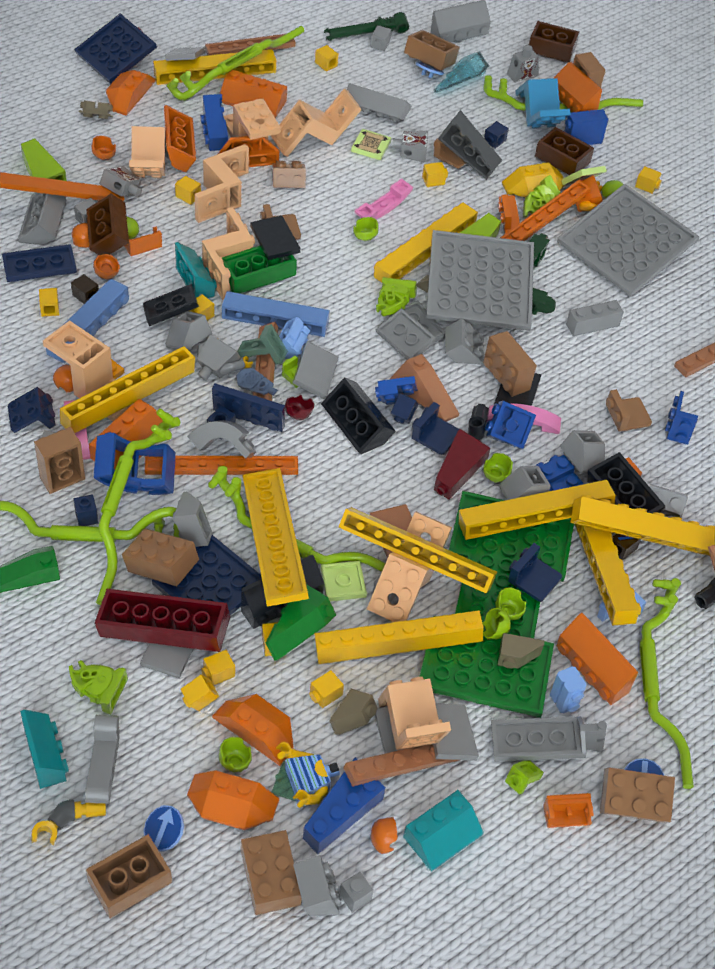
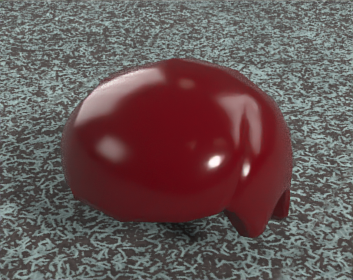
(298, 407)

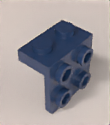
(29, 408)
(433, 431)
(533, 575)

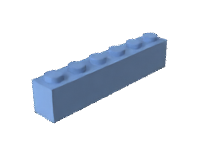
(98, 309)
(265, 311)

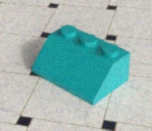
(193, 271)
(44, 748)
(443, 830)

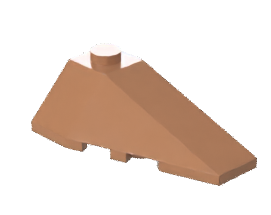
(428, 385)

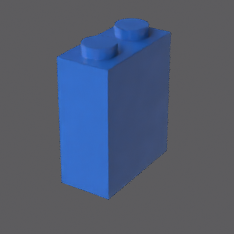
(587, 126)

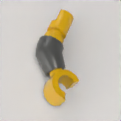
(63, 814)

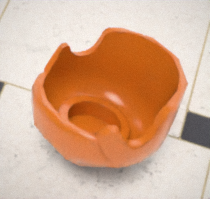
(103, 147)
(80, 235)
(106, 266)
(63, 378)
(383, 834)

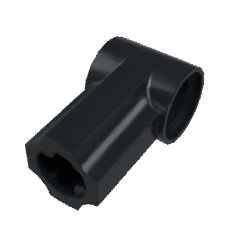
(478, 421)
(706, 597)

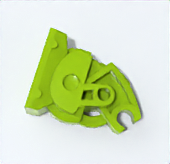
(540, 196)
(395, 295)
(99, 683)

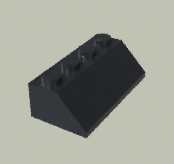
(357, 416)
(626, 484)
(254, 602)

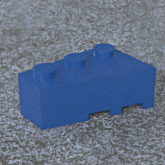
(214, 122)

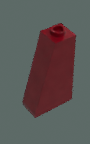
(460, 464)

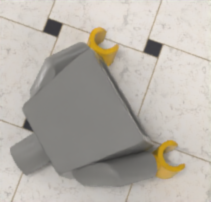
(219, 358)

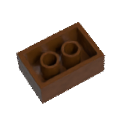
(553, 41)
(564, 151)
(107, 225)

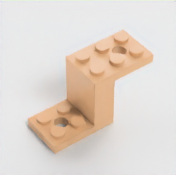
(252, 120)
(322, 125)
(148, 151)
(221, 183)
(234, 241)
(87, 357)
(404, 575)
(413, 713)

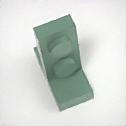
(267, 344)

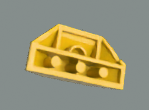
(528, 177)

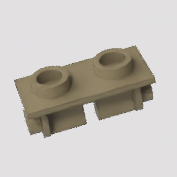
(102, 111)

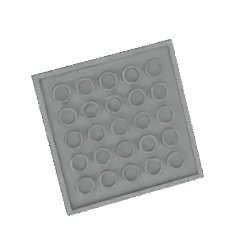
(628, 239)
(480, 280)

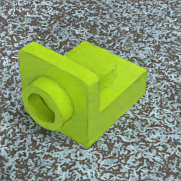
(289, 369)
(522, 775)

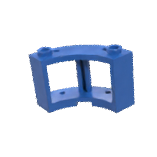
(105, 469)

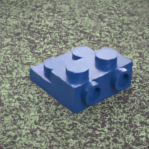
(390, 389)
(510, 424)
(560, 473)

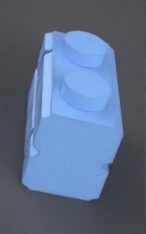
(294, 336)
(568, 690)

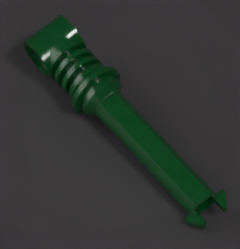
(397, 23)

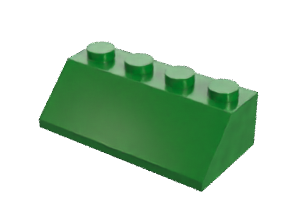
(253, 270)

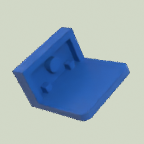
(681, 423)

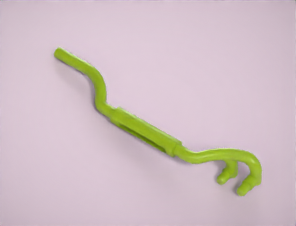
(228, 65)
(502, 95)
(116, 489)
(233, 491)
(90, 533)
(650, 675)

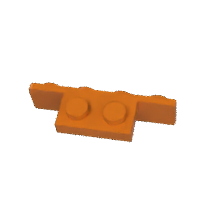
(509, 212)

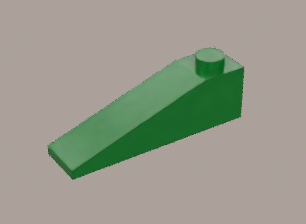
(29, 569)
(299, 622)

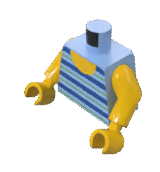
(307, 774)

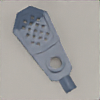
(253, 380)

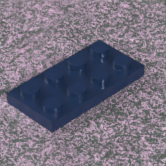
(39, 263)
(249, 407)

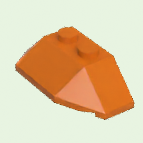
(128, 90)
(261, 150)
(257, 724)
(232, 800)

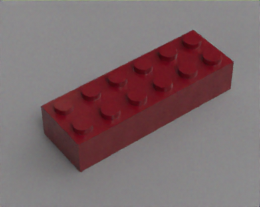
(163, 620)

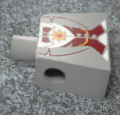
(524, 65)
(412, 145)
(121, 181)

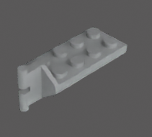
(545, 738)

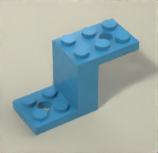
(542, 102)

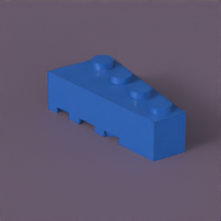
(341, 810)

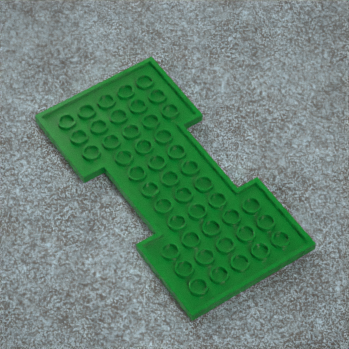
(472, 668)

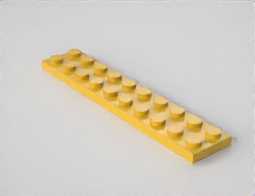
(274, 538)

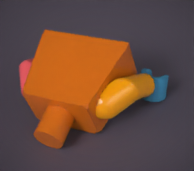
(592, 199)

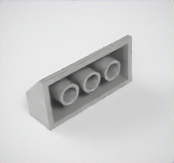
(461, 21)
(379, 103)
(42, 218)

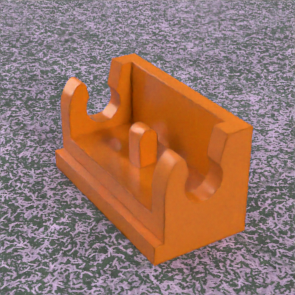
(145, 243)
(568, 810)

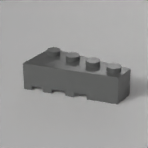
(470, 145)

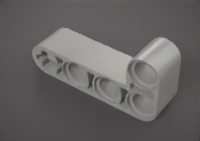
(103, 759)

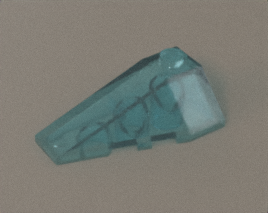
(466, 69)

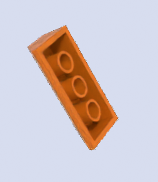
(243, 88)
(577, 89)
(179, 139)
(131, 425)
(597, 659)

